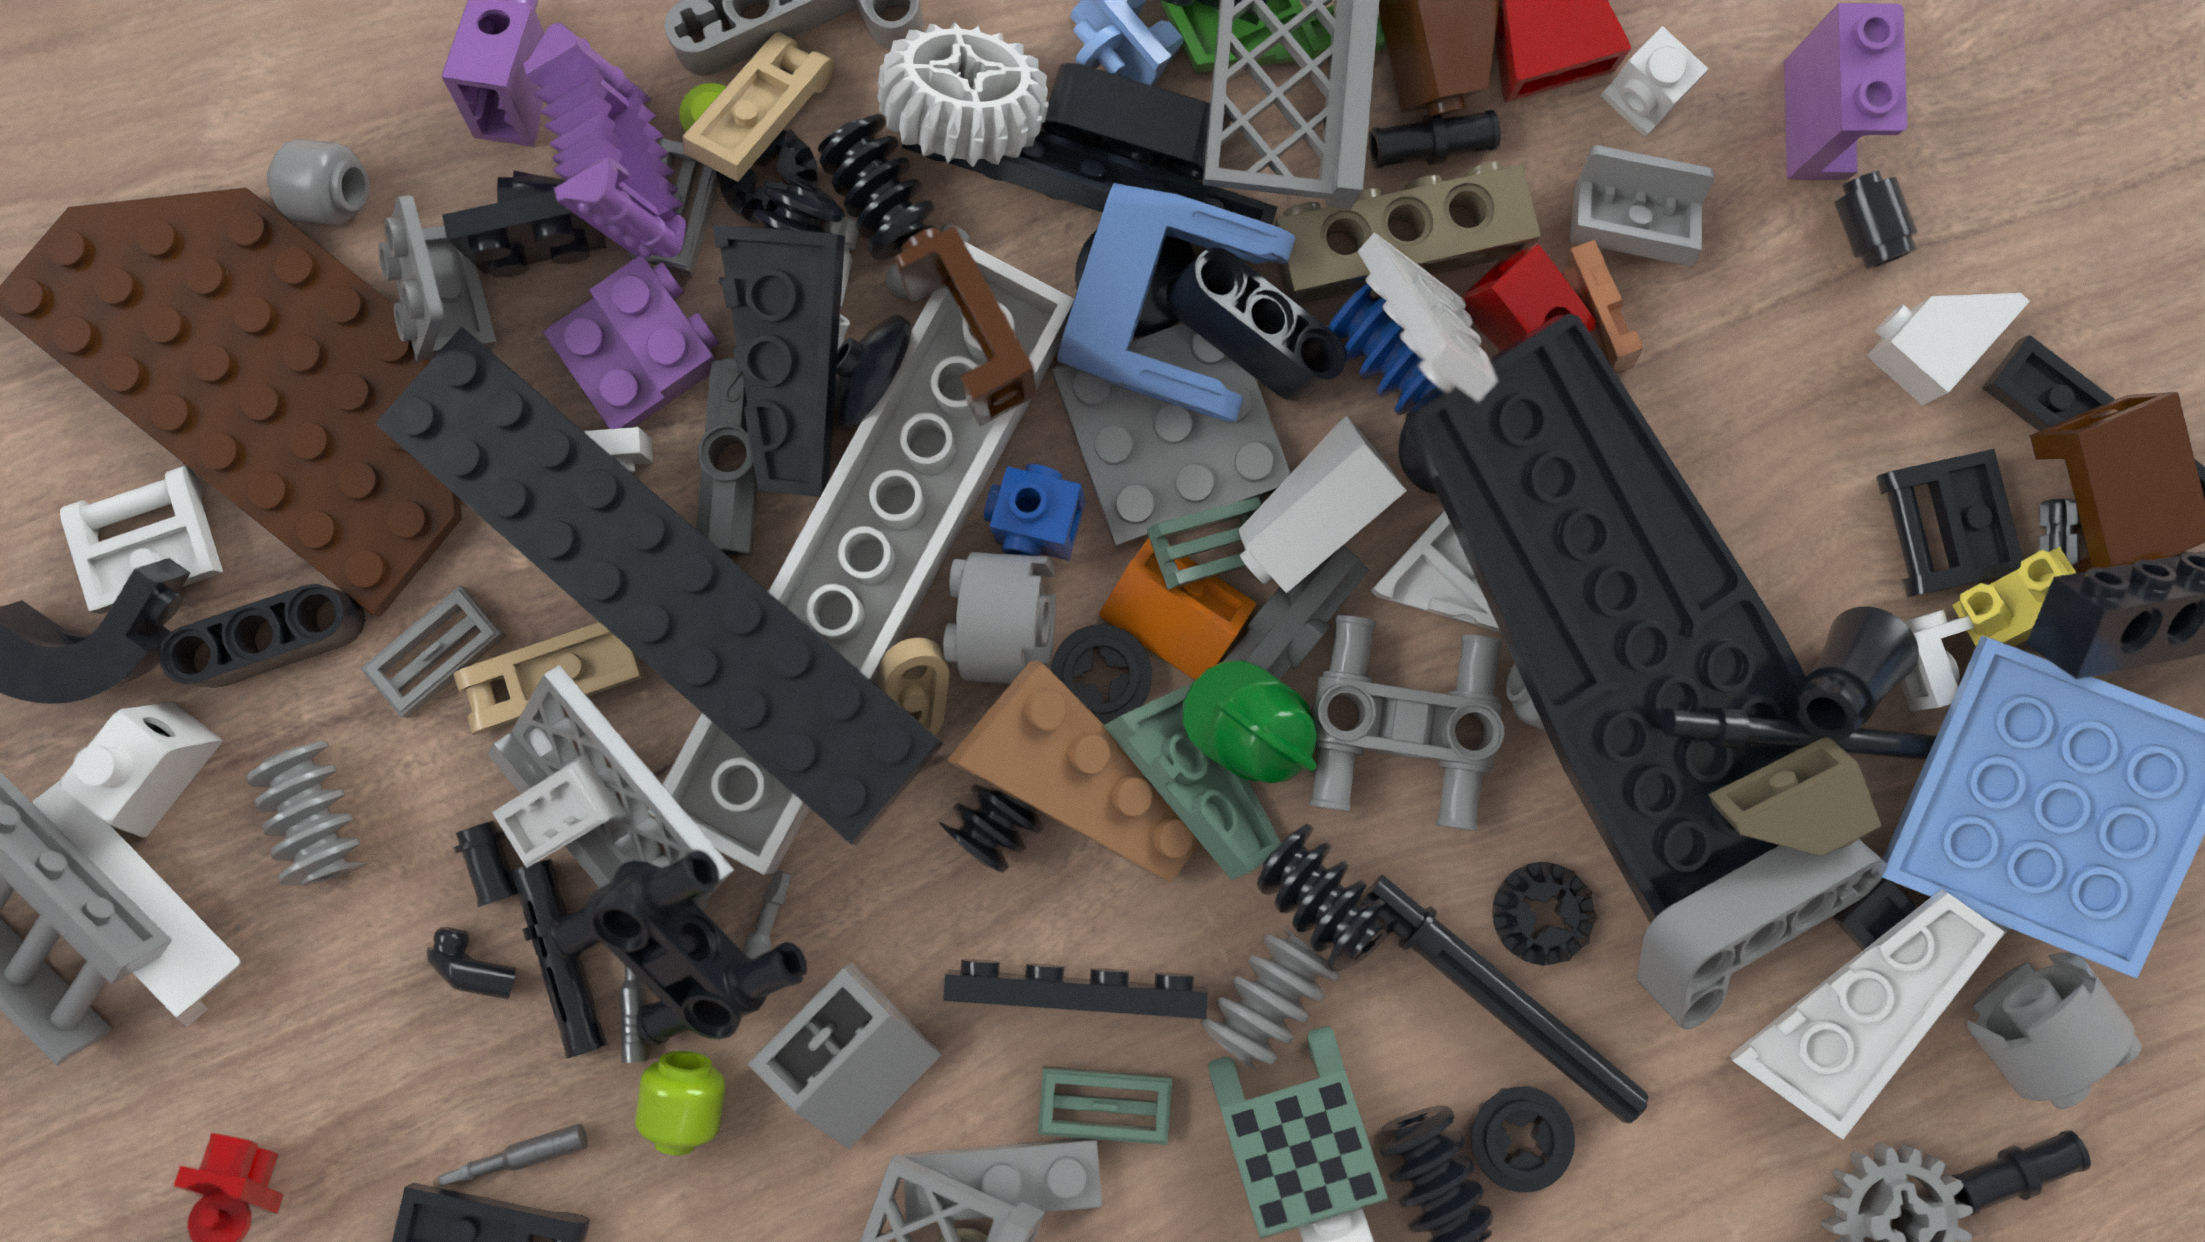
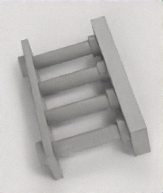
(72, 902)

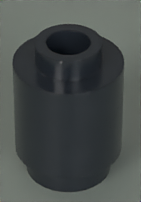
(1876, 219)

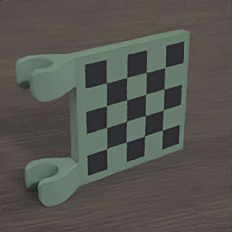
(1301, 1145)

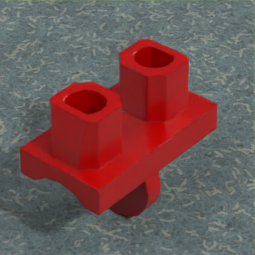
(228, 1180)

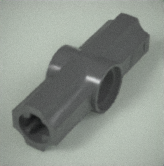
(726, 498)
(1298, 619)

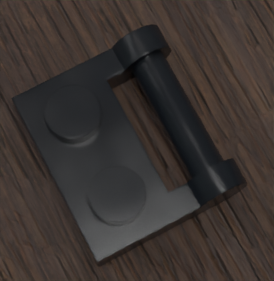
(1970, 517)

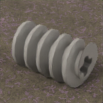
(303, 816)
(1269, 999)

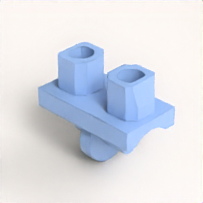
(1122, 42)

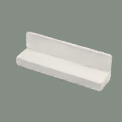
(196, 956)

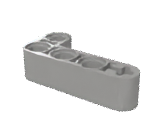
(789, 17)
(1743, 917)

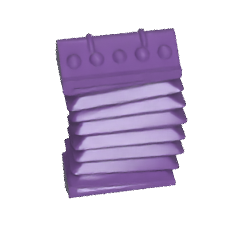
(606, 146)

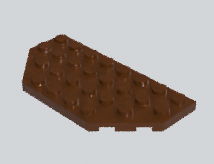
(249, 368)

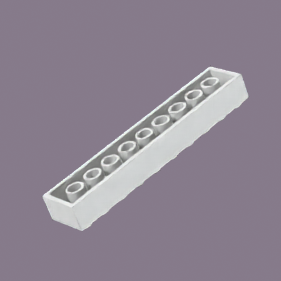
(876, 540)

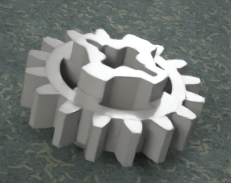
(1880, 1187)

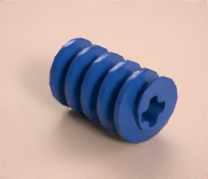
(1378, 337)

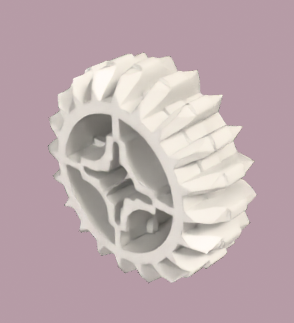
(962, 94)

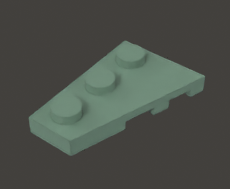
(1204, 794)

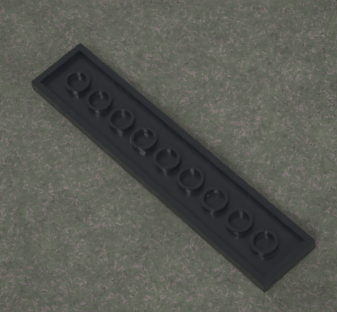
(660, 586)

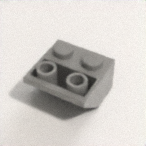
(845, 1057)

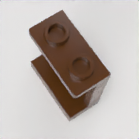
(943, 261)
(2130, 479)

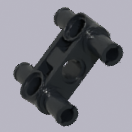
(676, 949)

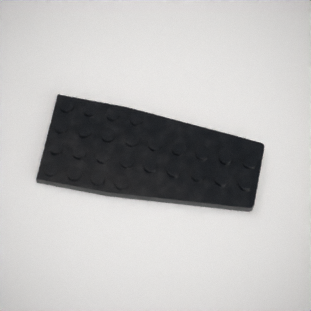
(1610, 601)

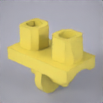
(2012, 603)

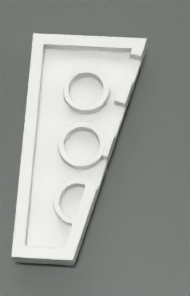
(1432, 320)
(1866, 1018)

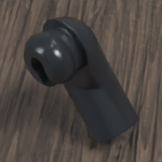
(464, 972)

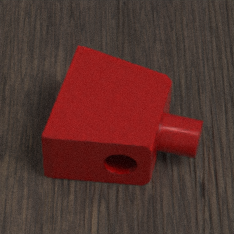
(1555, 44)
(1522, 296)

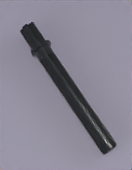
(1506, 1001)

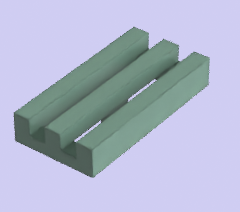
(1166, 555)
(1107, 1079)

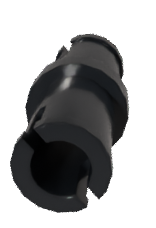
(1434, 139)
(2023, 1171)

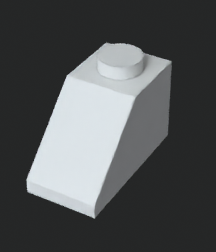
(1941, 339)

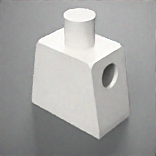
(135, 771)

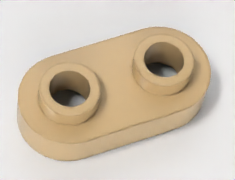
(917, 680)

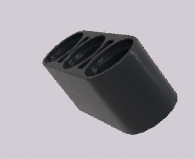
(1130, 119)
(1255, 324)
(234, 632)

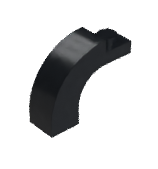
(62, 666)

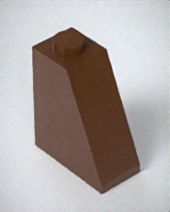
(1439, 51)

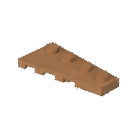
(1063, 762)

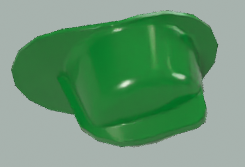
(1250, 723)

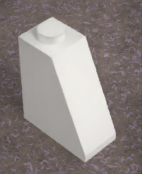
(1319, 507)

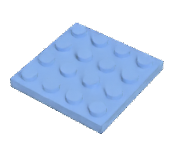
(2056, 807)

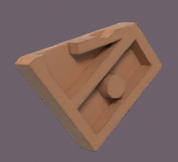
(1598, 292)

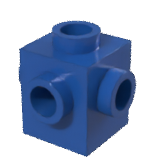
(1035, 512)

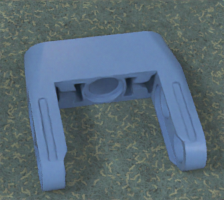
(1119, 280)

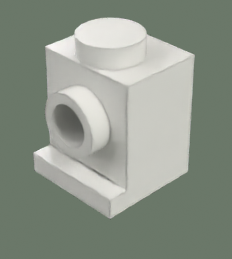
(1654, 81)

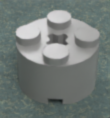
(1000, 616)
(2053, 1030)

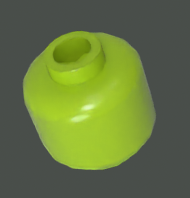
(680, 1102)

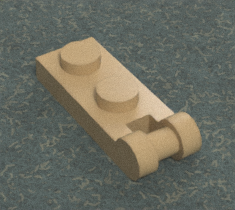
(757, 106)
(588, 655)

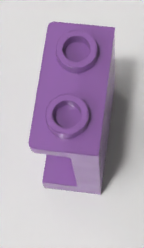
(1844, 86)

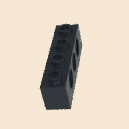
(2123, 616)

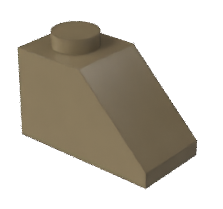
(1802, 801)

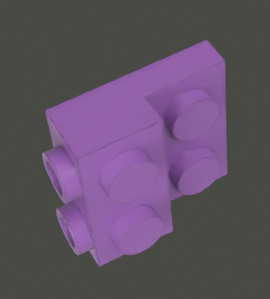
(633, 344)

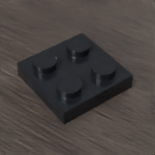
(521, 232)

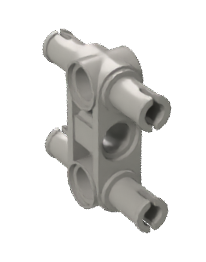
(1407, 722)

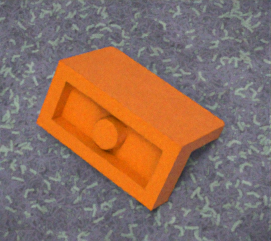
(1183, 624)

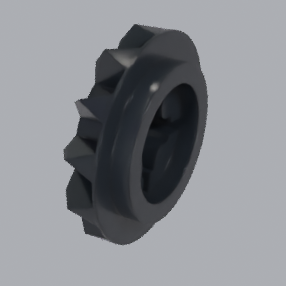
(792, 157)
(1119, 650)
(1515, 920)
(1551, 1132)

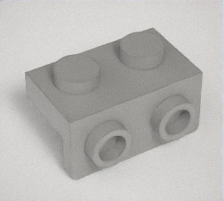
(1640, 205)

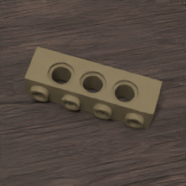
(1492, 193)

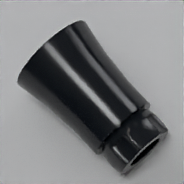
(1857, 668)

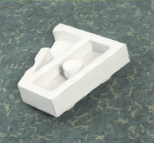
(1437, 578)

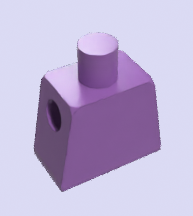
(488, 70)

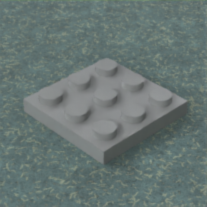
(1163, 459)

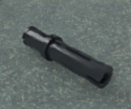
(562, 977)

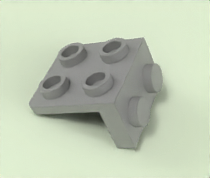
(434, 283)

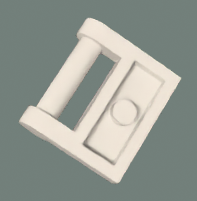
(108, 564)

